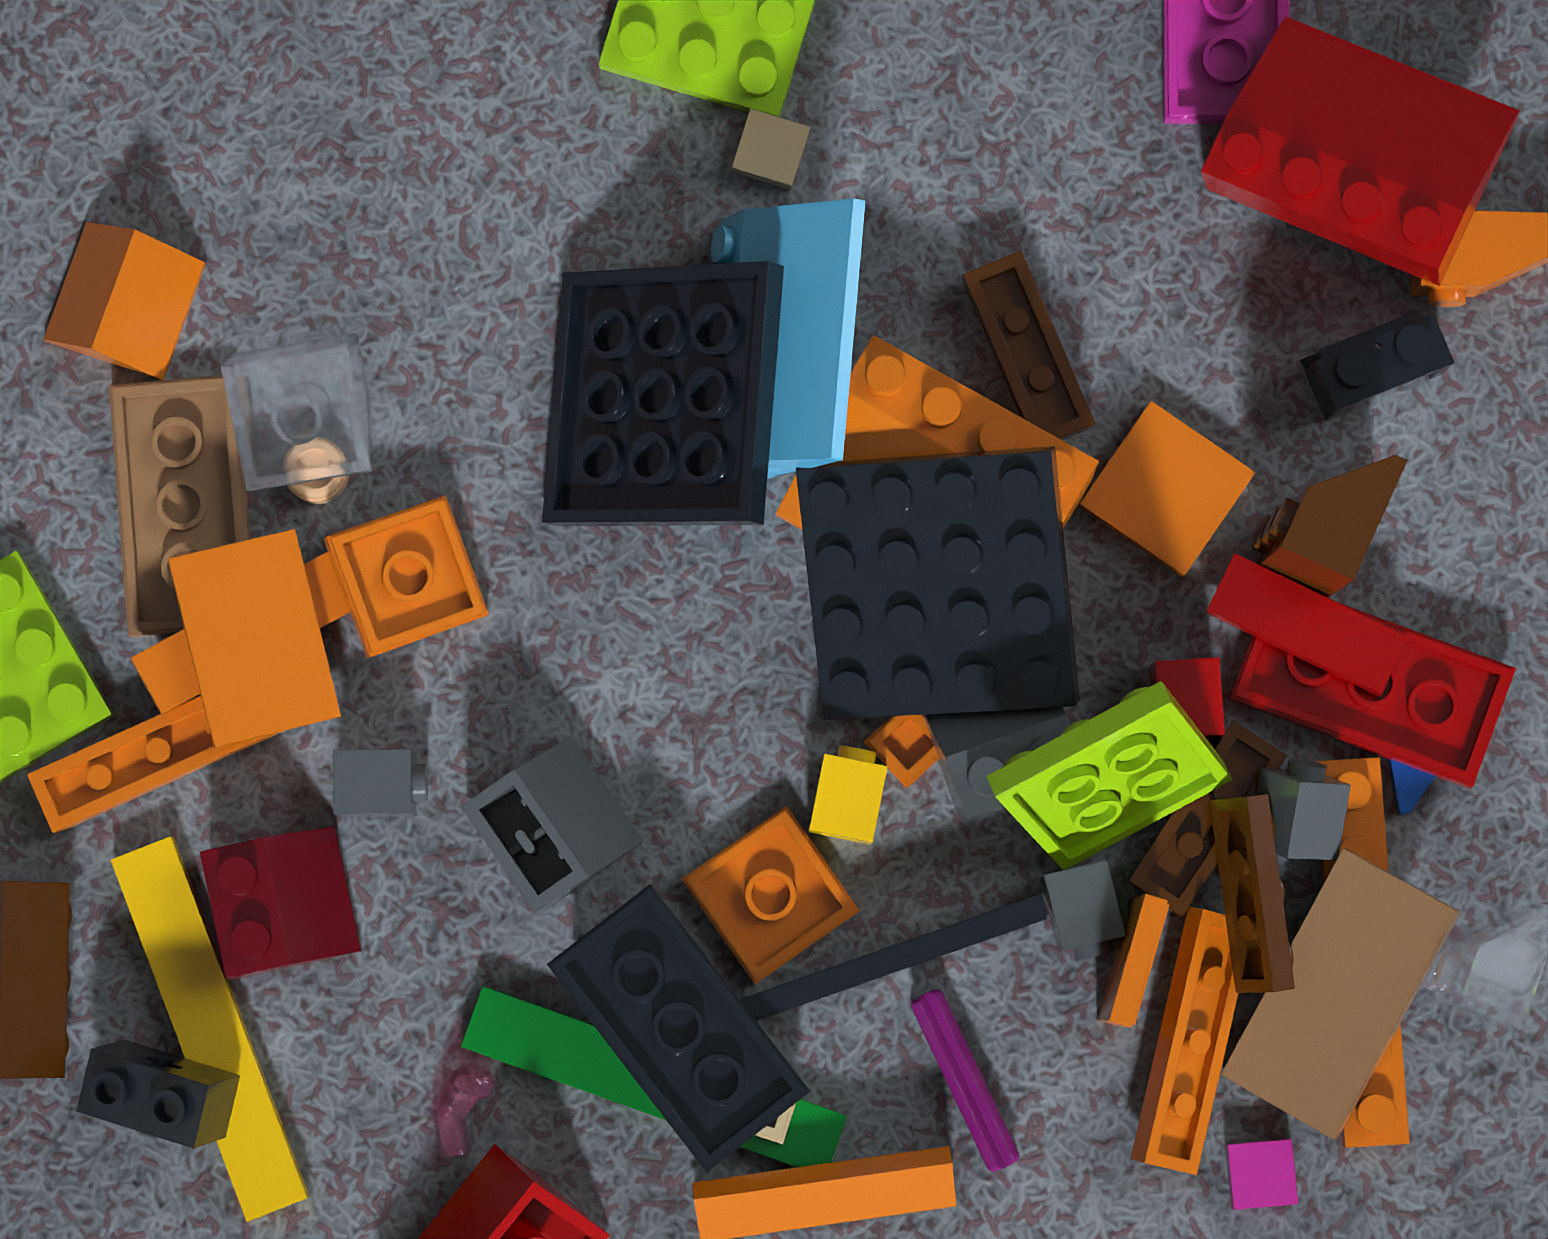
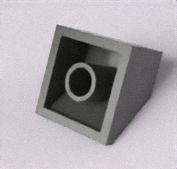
(982, 742)

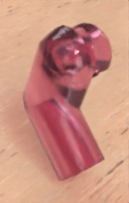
(454, 1102)

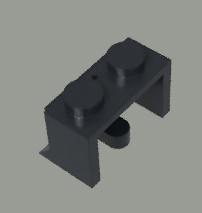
(1376, 362)

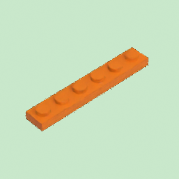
(1382, 1108)

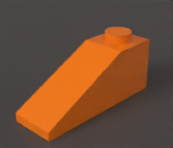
(1490, 253)

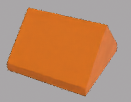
(125, 299)

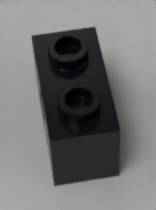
(158, 1093)

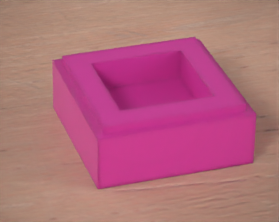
(1261, 1174)

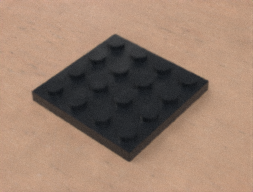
(663, 396)
(939, 583)

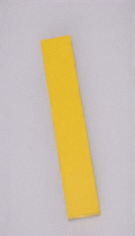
(209, 1022)

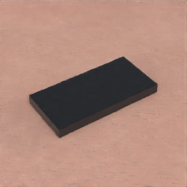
(678, 1028)

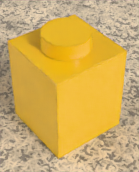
(848, 795)

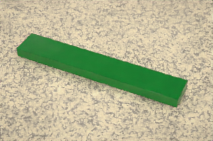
(581, 1058)

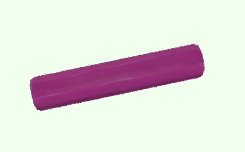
(965, 1080)

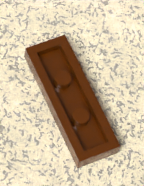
(1027, 347)
(1185, 845)
(1252, 894)

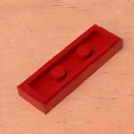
(1307, 624)

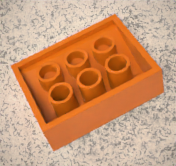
(916, 411)

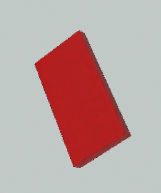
(1429, 716)

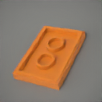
(254, 638)

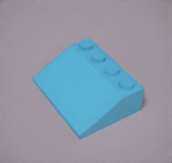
(817, 319)

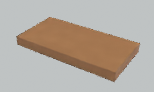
(174, 486)
(1353, 983)

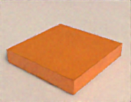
(1166, 489)
(406, 576)
(770, 895)
(1133, 960)

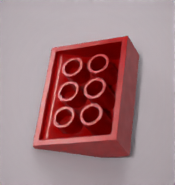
(1359, 149)

